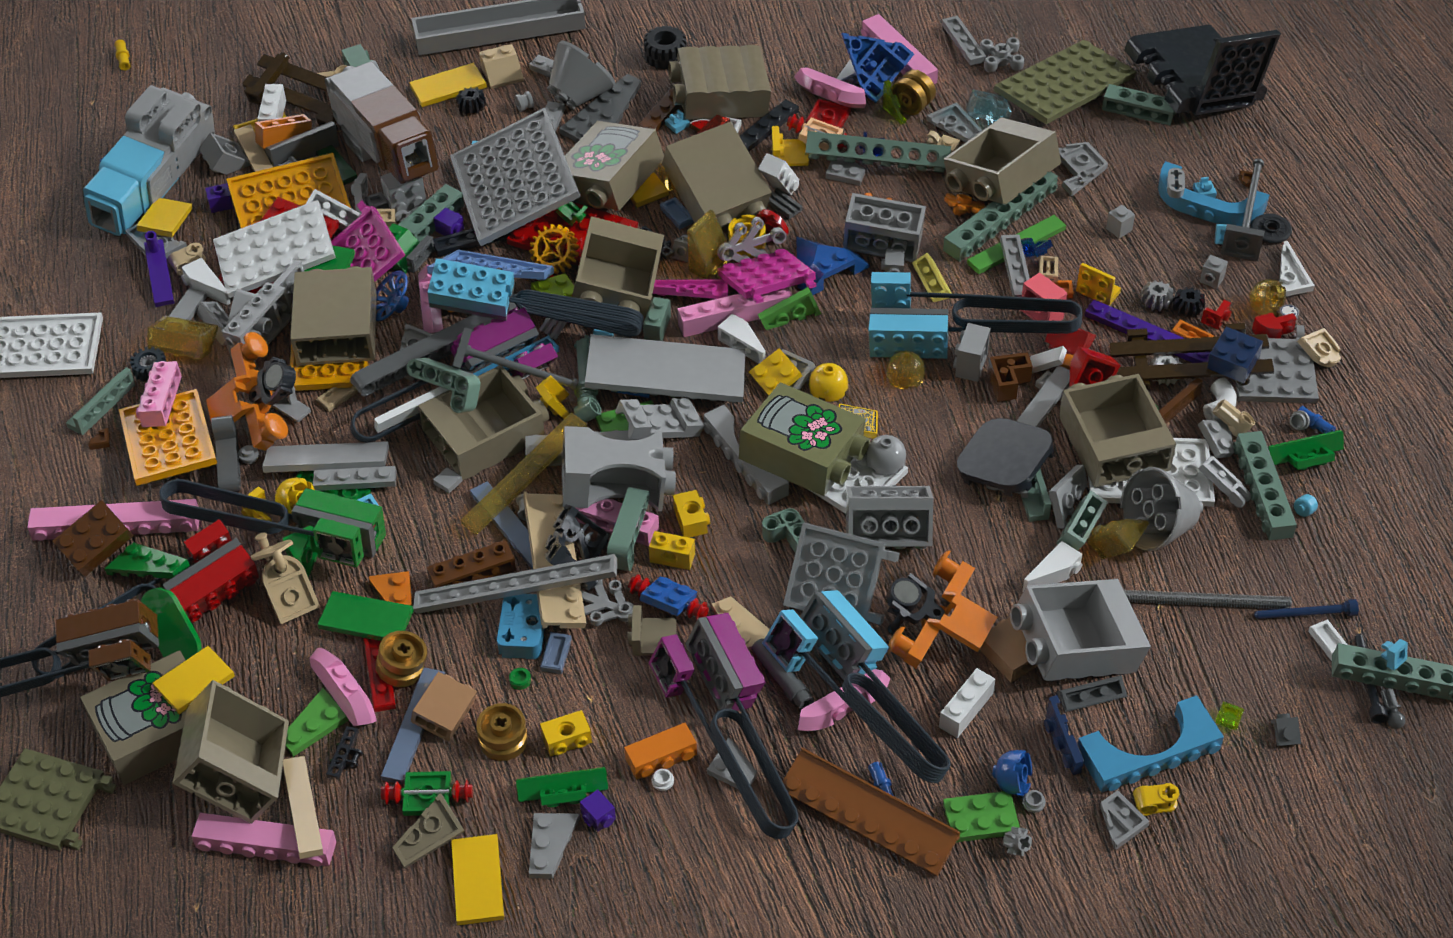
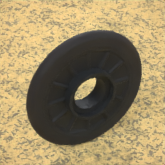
(1282, 226)

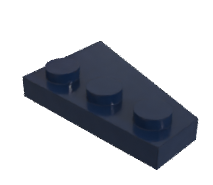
(1057, 726)

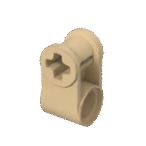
(185, 256)

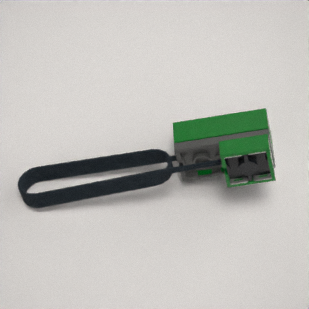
(342, 526)

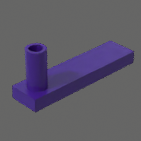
(158, 270)

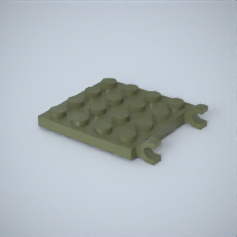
(47, 797)

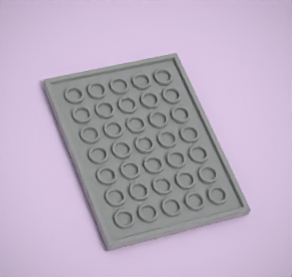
(514, 176)

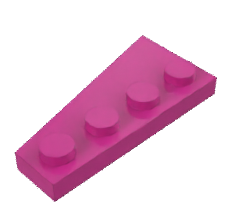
(692, 288)

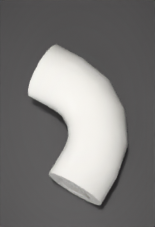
(1222, 390)

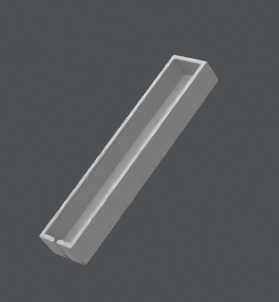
(496, 24)

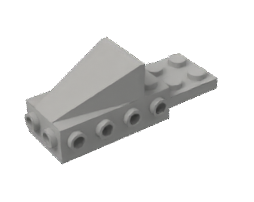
(262, 312)

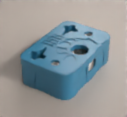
(520, 627)

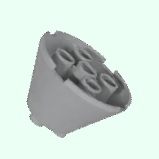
(576, 77)
(1161, 501)

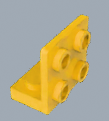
(788, 149)
(1097, 284)

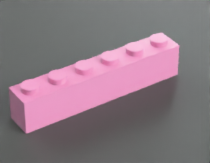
(879, 28)
(710, 314)
(256, 839)

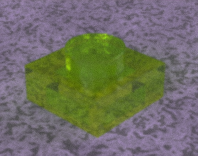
(1229, 716)

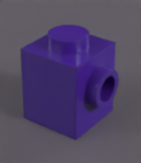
(219, 198)
(448, 222)
(597, 811)

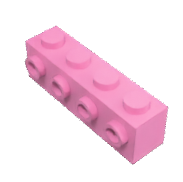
(159, 394)
(605, 515)

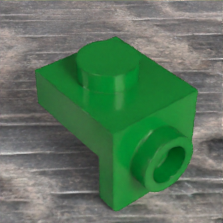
(571, 213)

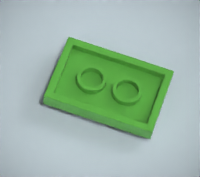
(981, 815)

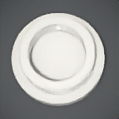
(662, 779)

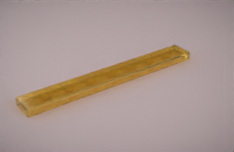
(519, 477)

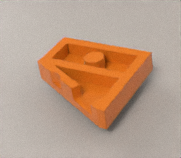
(393, 587)

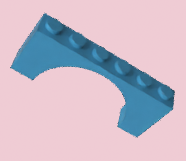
(1114, 767)

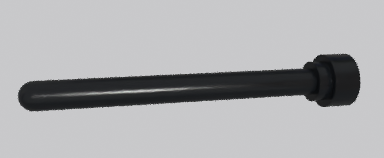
(1377, 712)

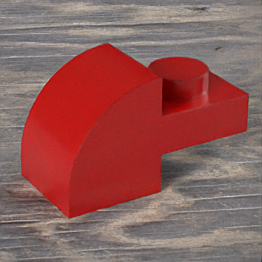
(1274, 326)

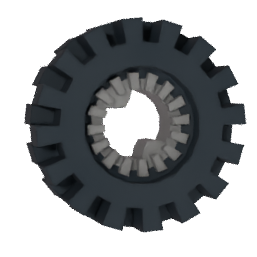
(141, 359)

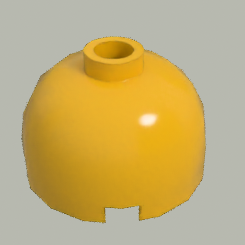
(828, 382)
(290, 492)

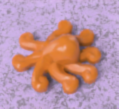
(963, 204)

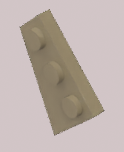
(431, 831)

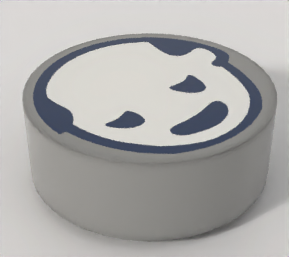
(1288, 309)

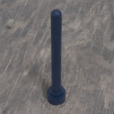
(1348, 608)

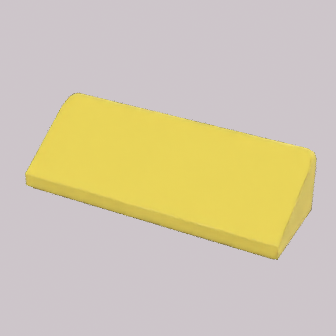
(930, 276)

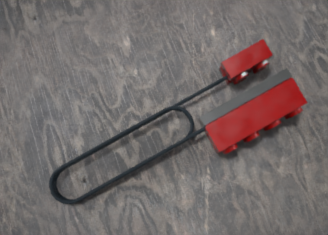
(217, 574)

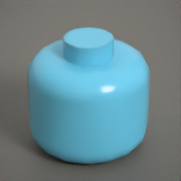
(1305, 505)

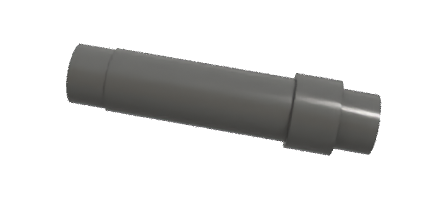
(793, 687)

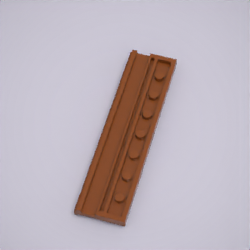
(870, 812)

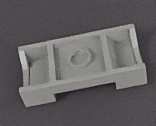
(673, 419)

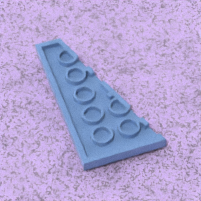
(521, 269)

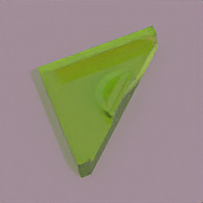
(891, 103)

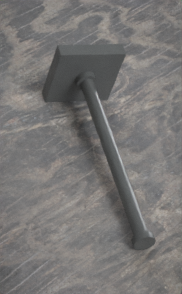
(1245, 241)
(465, 350)

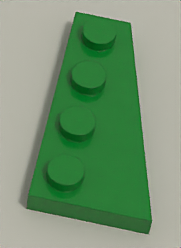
(147, 561)

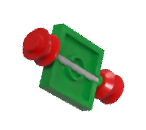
(423, 788)

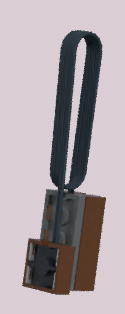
(103, 639)

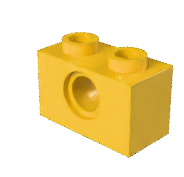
(690, 513)
(672, 550)
(555, 729)

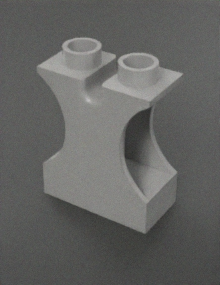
(606, 467)

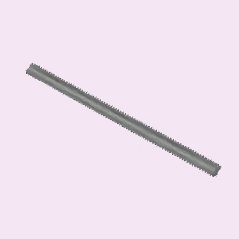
(1208, 598)

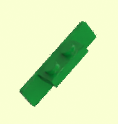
(1308, 450)
(562, 787)

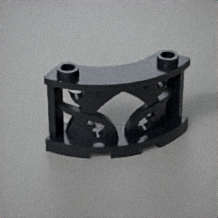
(567, 523)

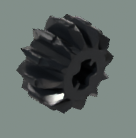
(471, 100)
(1189, 302)

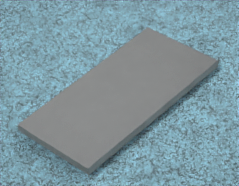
(665, 368)

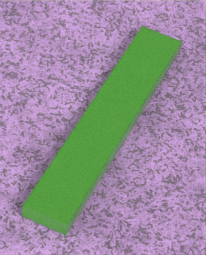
(993, 256)

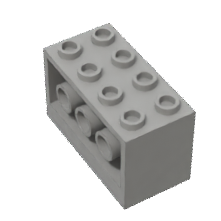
(883, 224)
(891, 514)

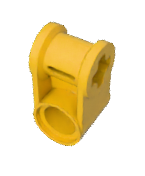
(1154, 800)

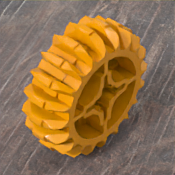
(560, 244)

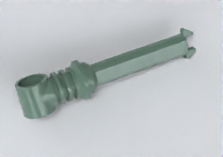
(587, 404)

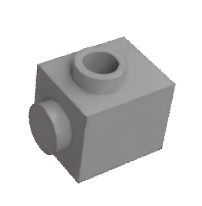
(1120, 221)
(893, 261)
(1213, 271)

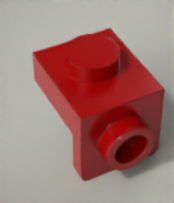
(1216, 318)

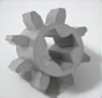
(1017, 841)

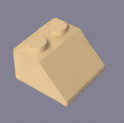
(501, 66)

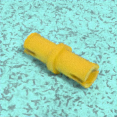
(122, 55)

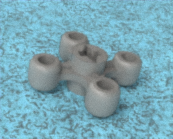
(1002, 54)

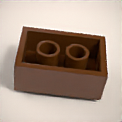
(93, 538)

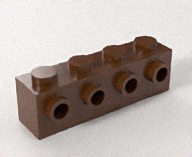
(474, 565)

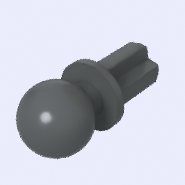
(1396, 719)

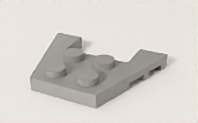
(1083, 163)

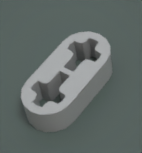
(1172, 182)

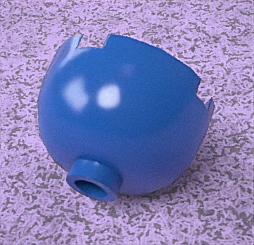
(1013, 771)

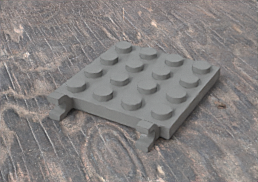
(1292, 378)
(838, 562)

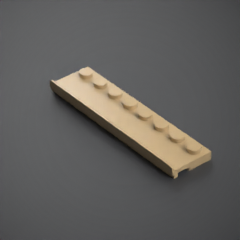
(562, 604)

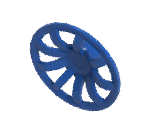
(396, 300)

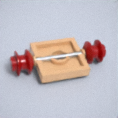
(815, 126)

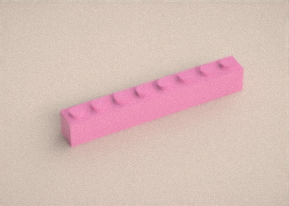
(137, 517)

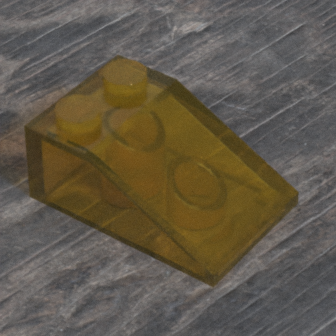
(703, 244)

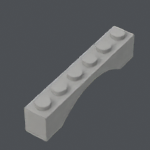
(721, 427)

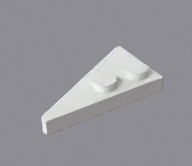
(1293, 273)

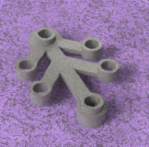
(749, 241)
(602, 602)

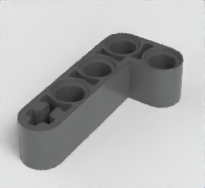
(227, 453)

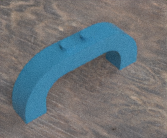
(1209, 207)

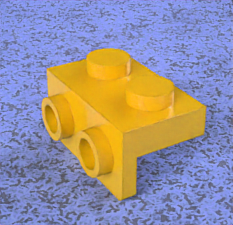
(552, 396)

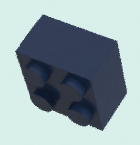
(1235, 354)

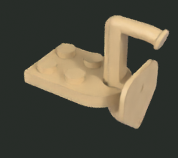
(290, 588)

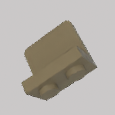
(647, 631)

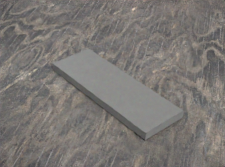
(325, 456)

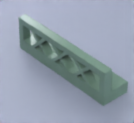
(102, 402)
(1038, 501)

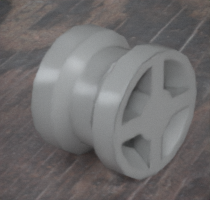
(524, 101)

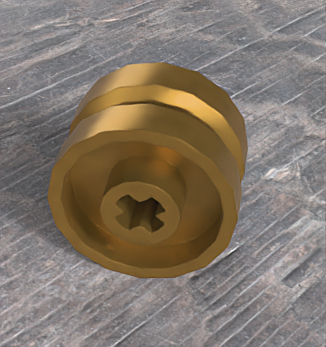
(914, 92)
(401, 658)
(502, 732)

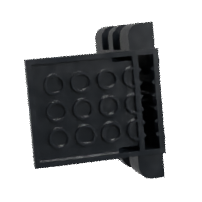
(1204, 68)

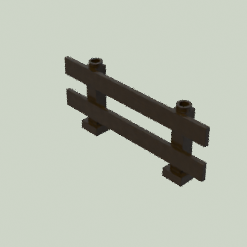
(280, 66)
(1138, 347)

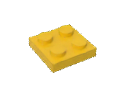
(773, 370)

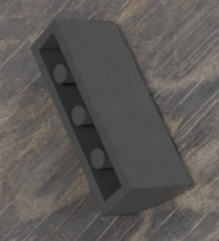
(303, 145)

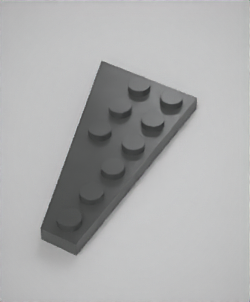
(606, 108)

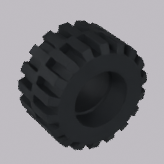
(662, 45)

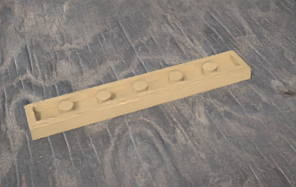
(302, 807)

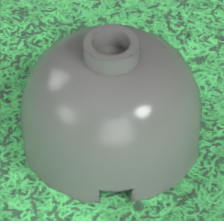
(886, 455)

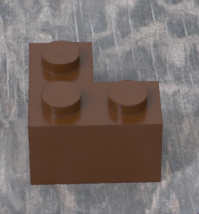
(1007, 372)

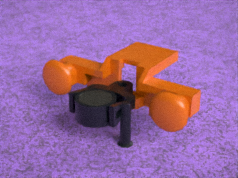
(274, 377)
(966, 624)

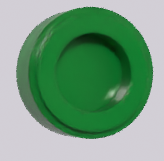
(520, 678)

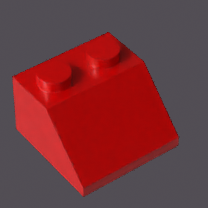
(1071, 340)
(1091, 367)

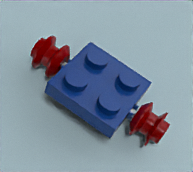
(668, 596)

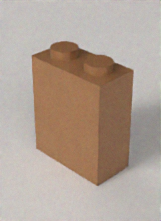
(1006, 650)
(443, 706)

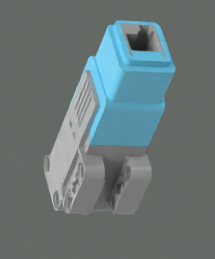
(149, 158)

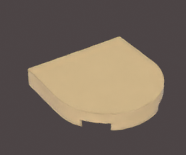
(1321, 348)

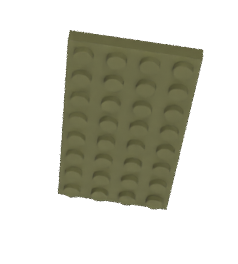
(1064, 81)

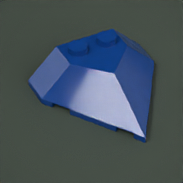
(875, 62)
(826, 261)

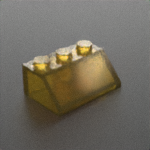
(182, 337)

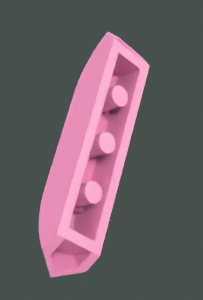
(831, 88)
(431, 316)
(342, 687)
(832, 707)

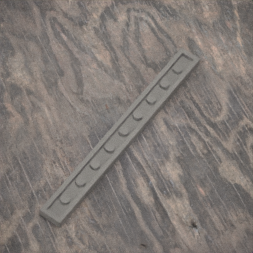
(515, 583)

